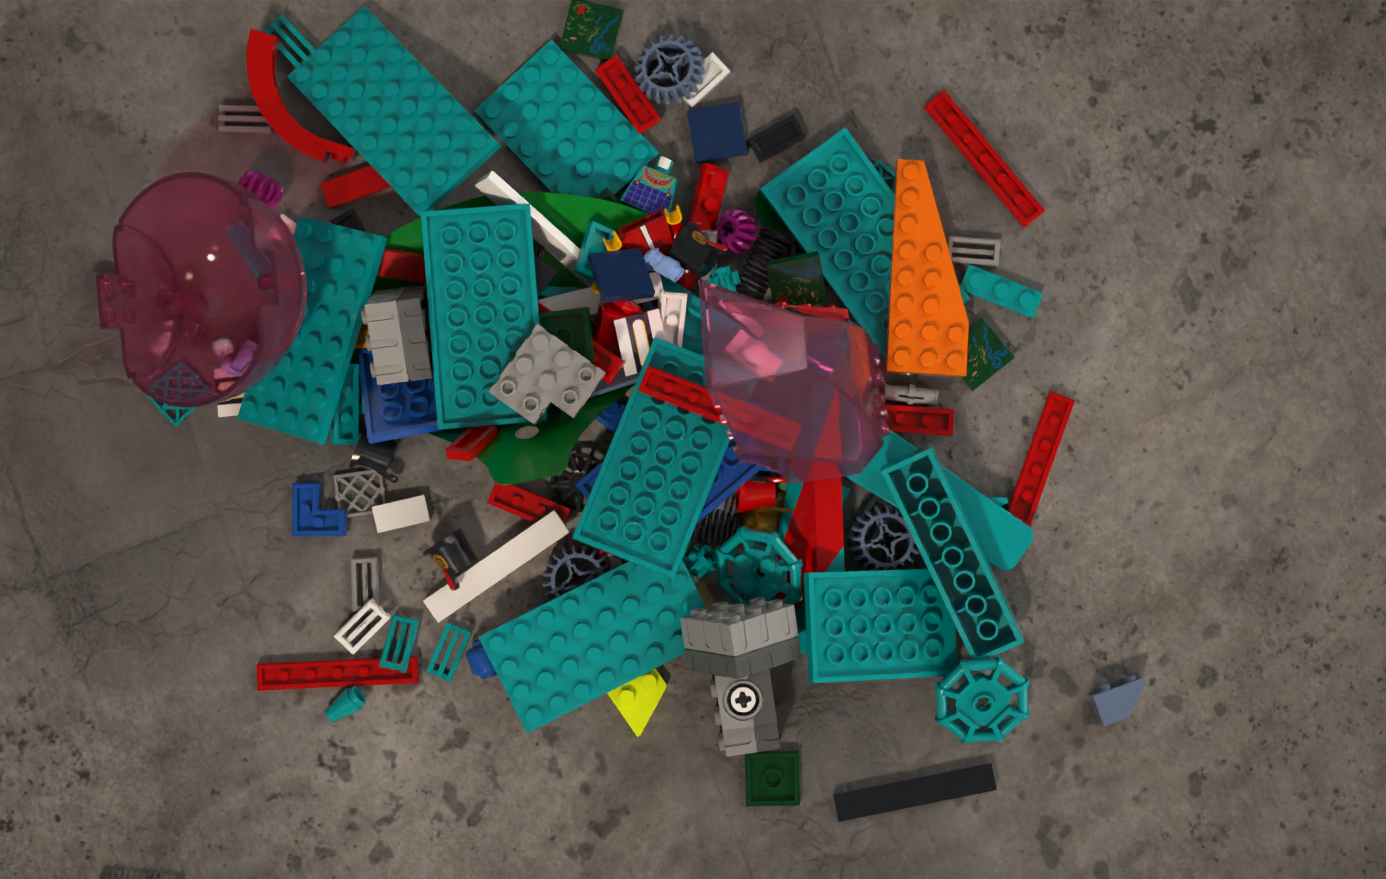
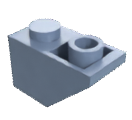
(1117, 701)

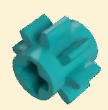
(724, 278)
(701, 560)

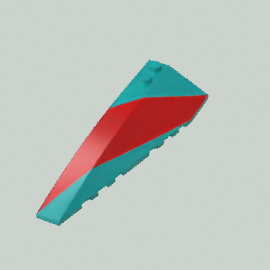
(812, 535)

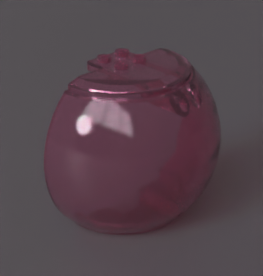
(202, 290)

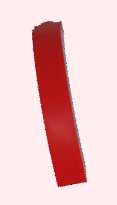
(261, 73)

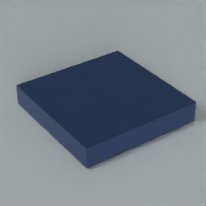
(717, 133)
(621, 275)

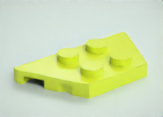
(639, 699)

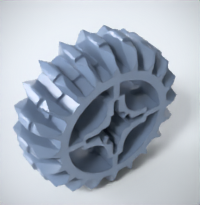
(649, 83)
(881, 527)
(568, 559)

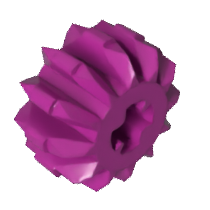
(263, 187)
(736, 231)

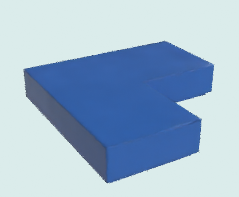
(309, 518)

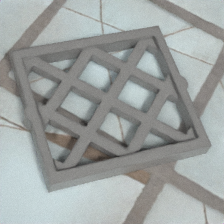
(339, 496)

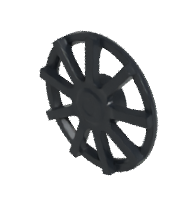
(573, 479)

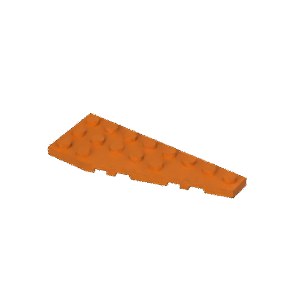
(925, 303)

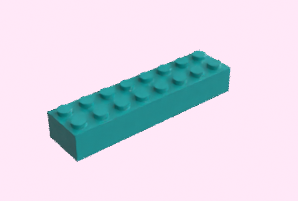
(952, 553)

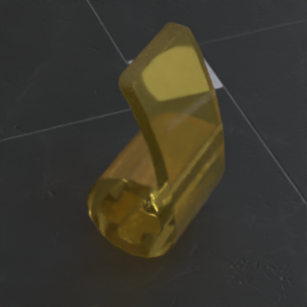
(763, 518)

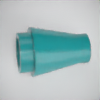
(346, 703)

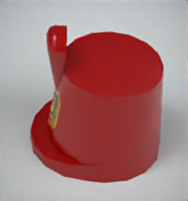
(757, 492)

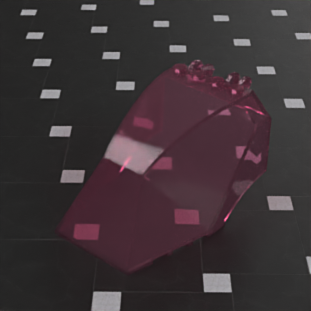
(793, 385)

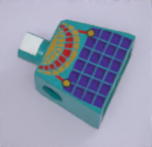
(652, 188)

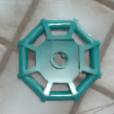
(759, 556)
(982, 687)

